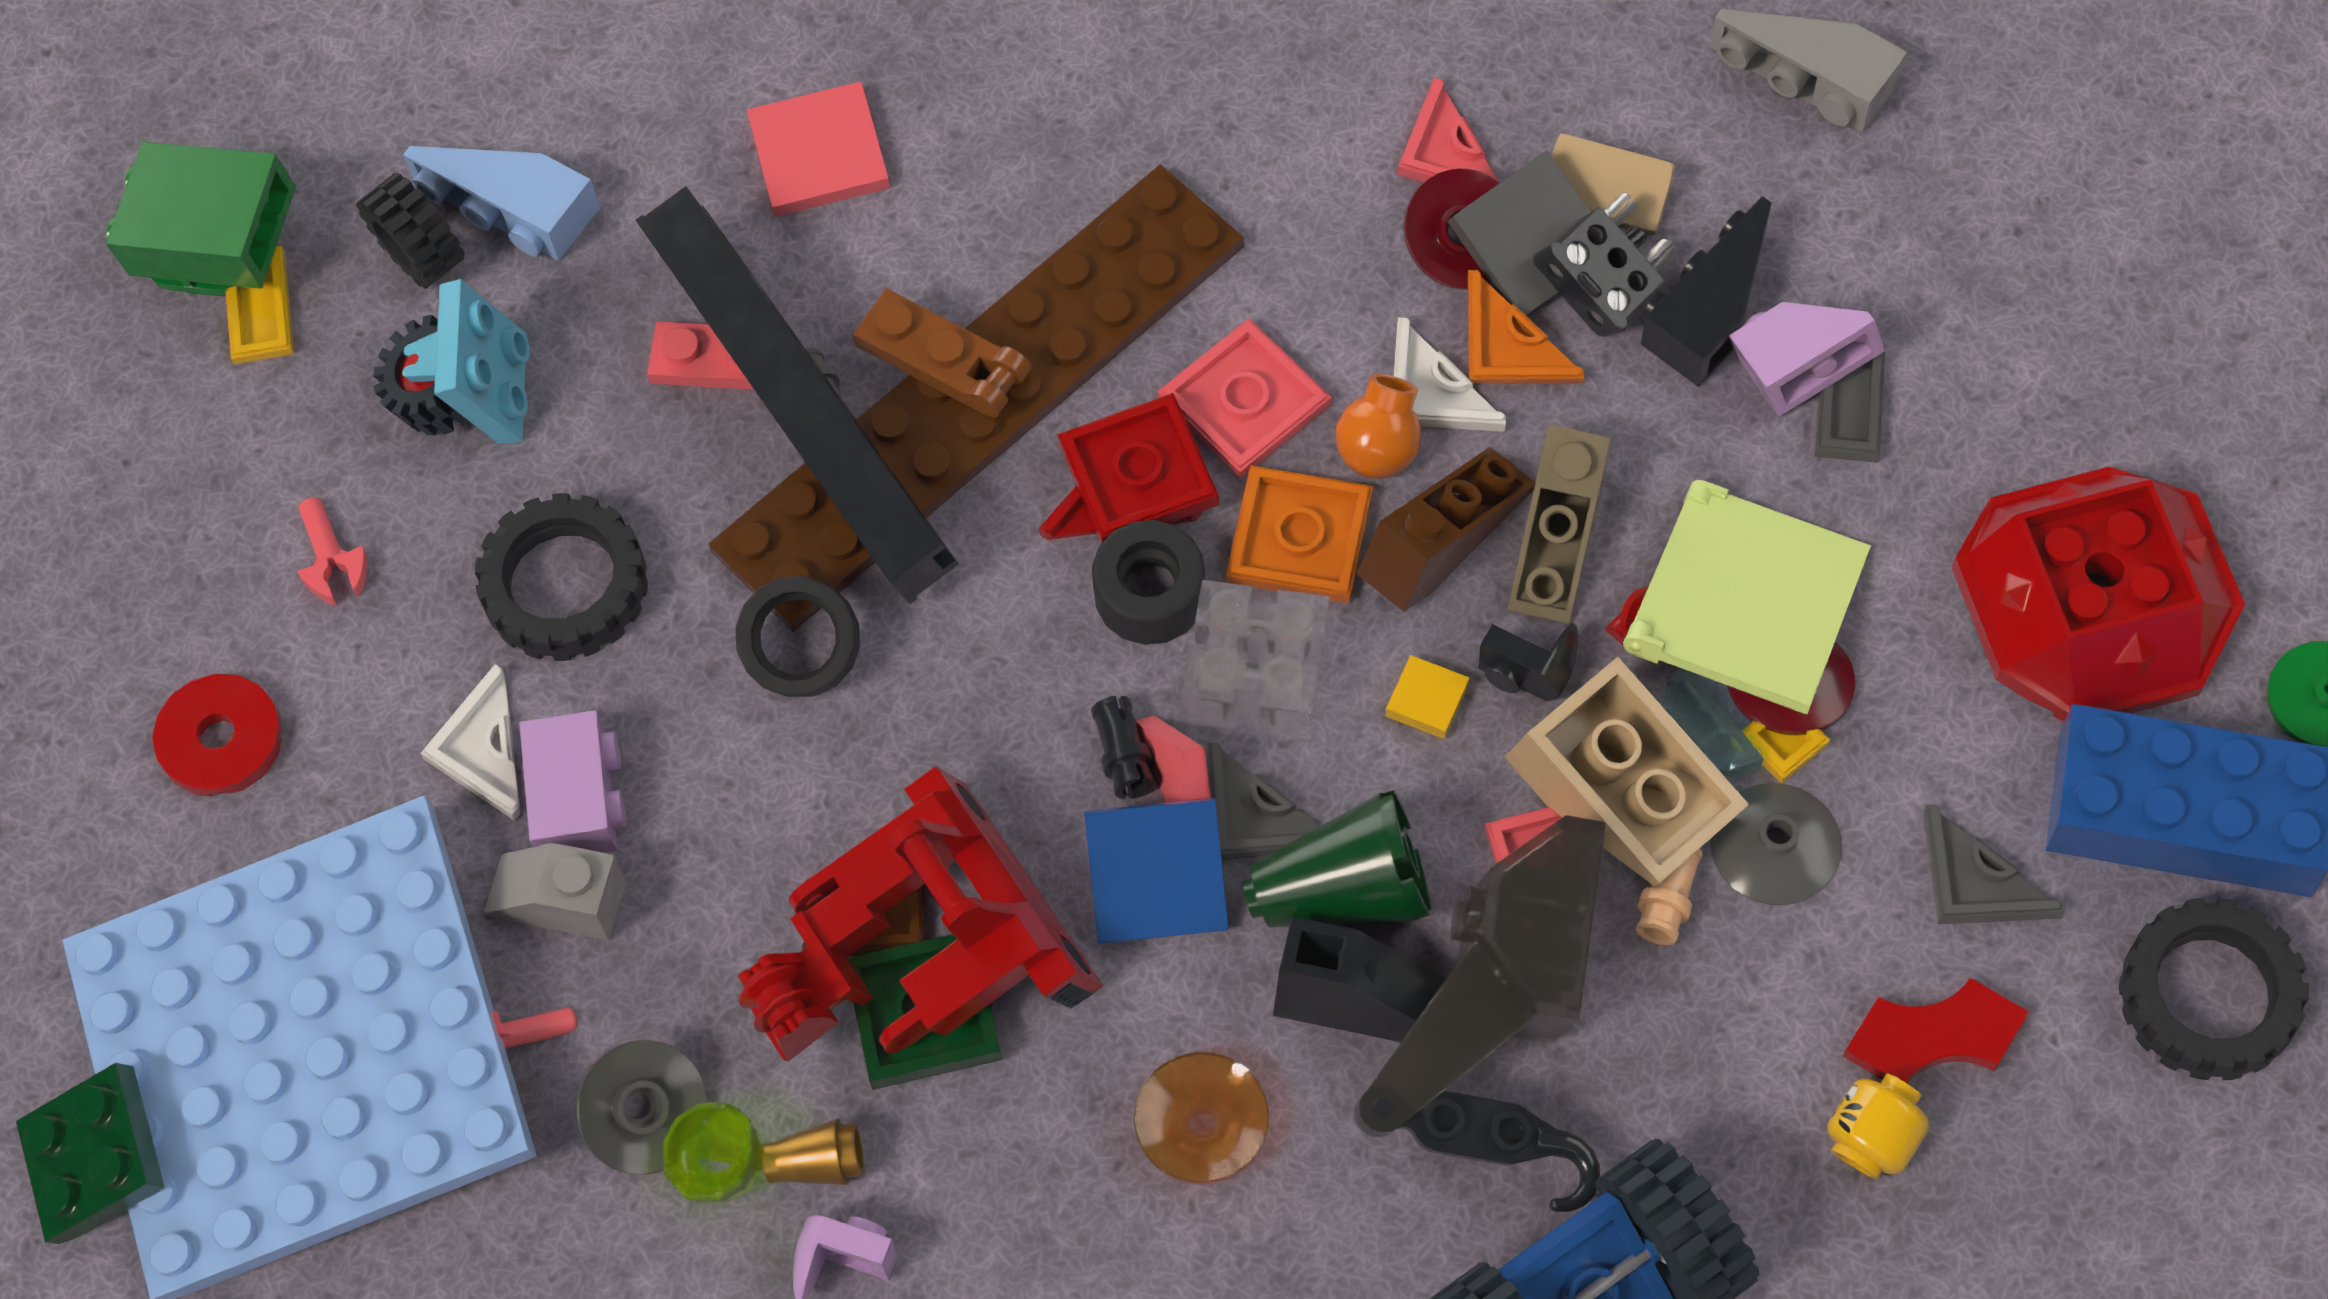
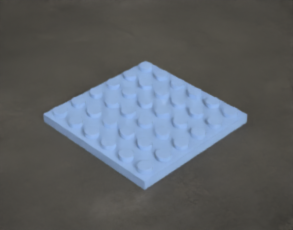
(301, 1047)

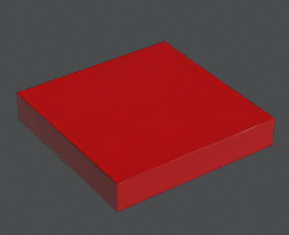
(1138, 467)

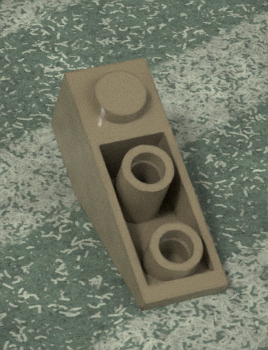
(1560, 523)

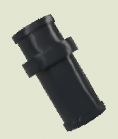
(1125, 756)

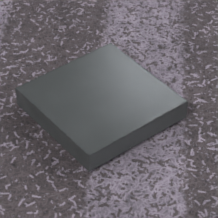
(1516, 223)

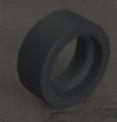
(760, 606)

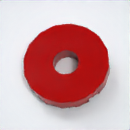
(196, 707)

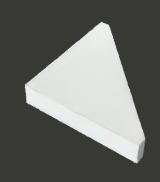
(1444, 392)
(478, 745)

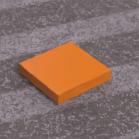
(1299, 533)

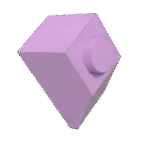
(1804, 349)

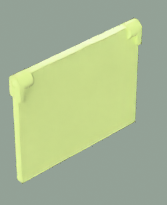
(1747, 597)

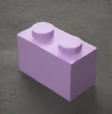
(570, 782)

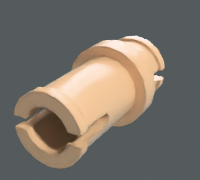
(1668, 904)

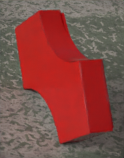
(1967, 1027)

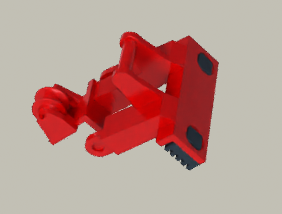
(844, 908)

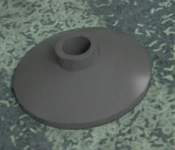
(1778, 871)
(668, 1086)

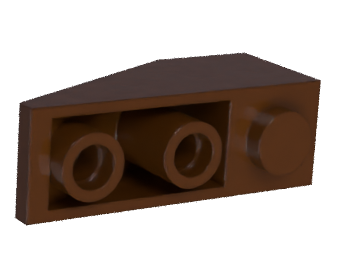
(1441, 528)

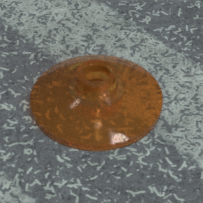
(1195, 1086)

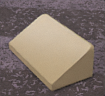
(1605, 172)

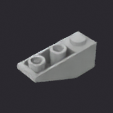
(1821, 61)

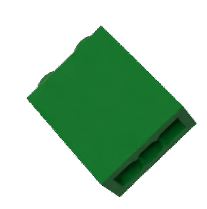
(200, 217)

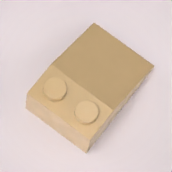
(1628, 764)

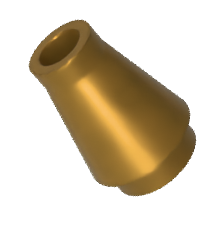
(817, 1155)

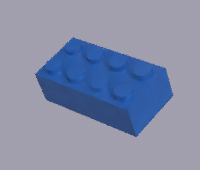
(2190, 800)

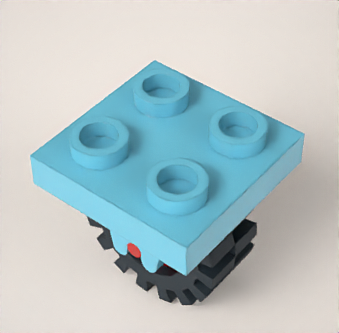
(458, 369)

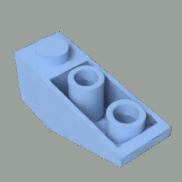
(517, 192)

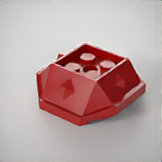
(2086, 643)

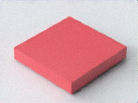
(818, 149)
(1246, 397)

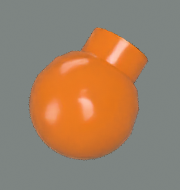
(1380, 429)

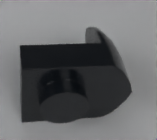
(1518, 664)

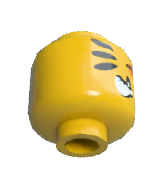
(1878, 1126)

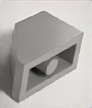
(558, 889)

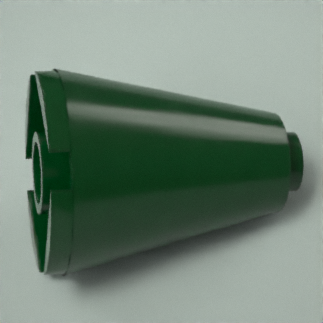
(1344, 871)

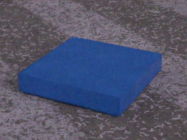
(1156, 870)

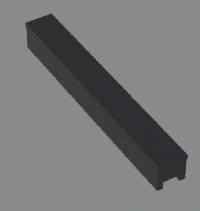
(798, 395)

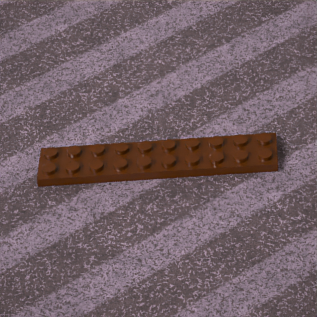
(1061, 317)

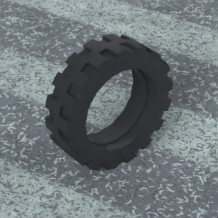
(543, 522)
(2253, 938)

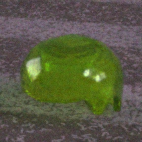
(715, 1134)

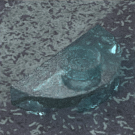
(1709, 725)

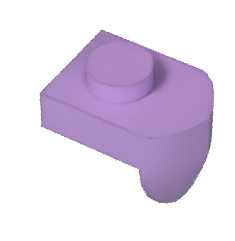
(854, 1245)

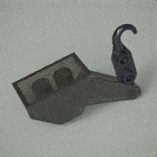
(1514, 977)

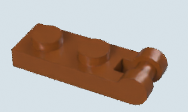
(940, 353)

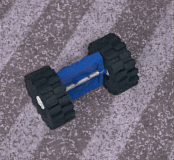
(1643, 1238)

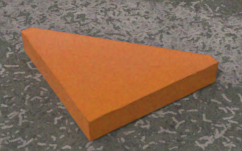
(1508, 345)

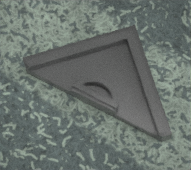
(1250, 811)
(1977, 882)

